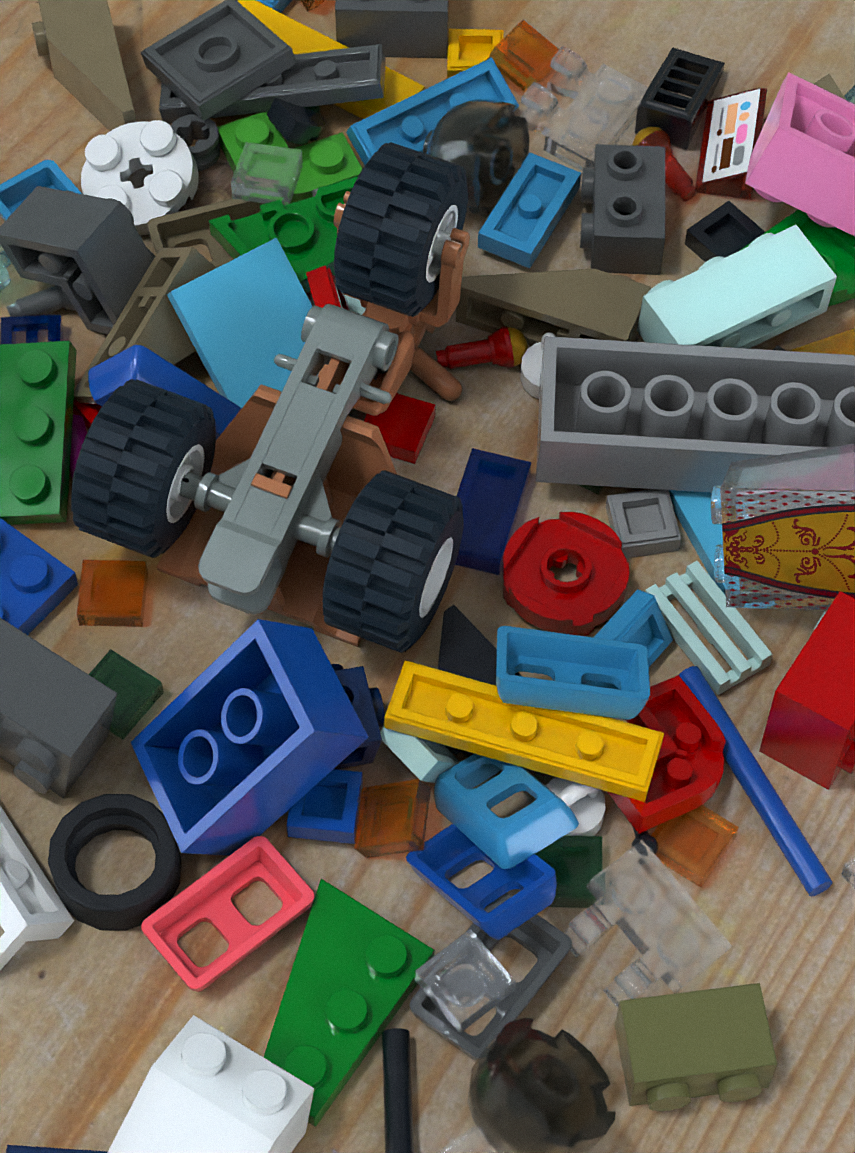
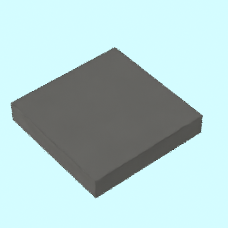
(218, 58)

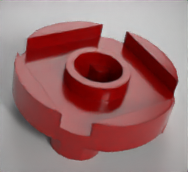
(560, 605)

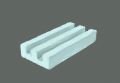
(728, 617)

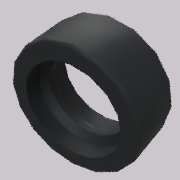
(98, 817)

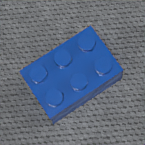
(248, 738)

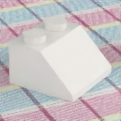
(214, 1099)

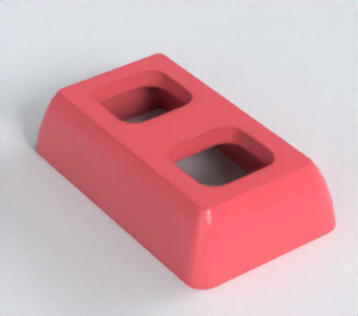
(211, 901)

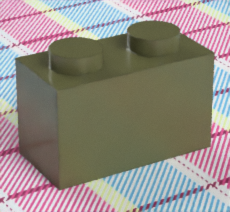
(695, 1046)

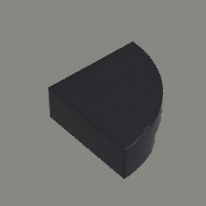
(295, 122)

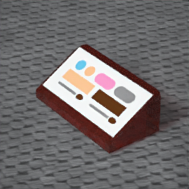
(728, 141)

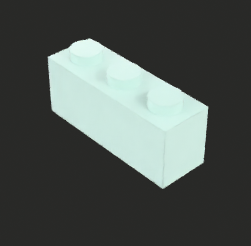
(741, 296)

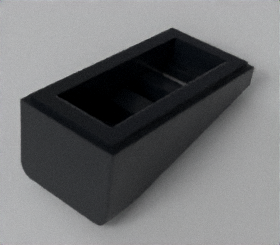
(676, 122)

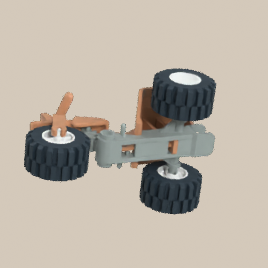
(295, 494)

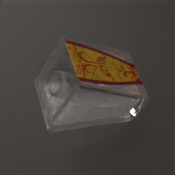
(787, 529)

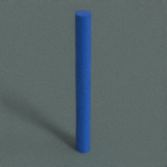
(760, 790)

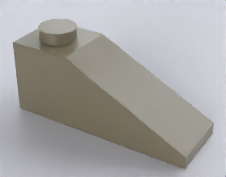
(86, 57)
(555, 302)
(149, 314)

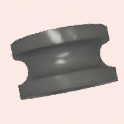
(207, 149)

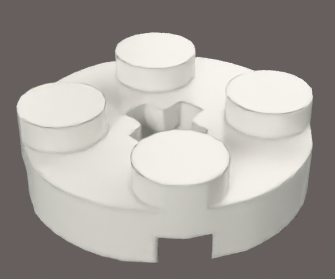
(138, 146)

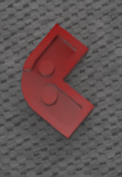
(688, 760)

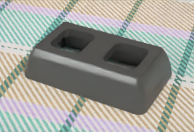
(538, 937)

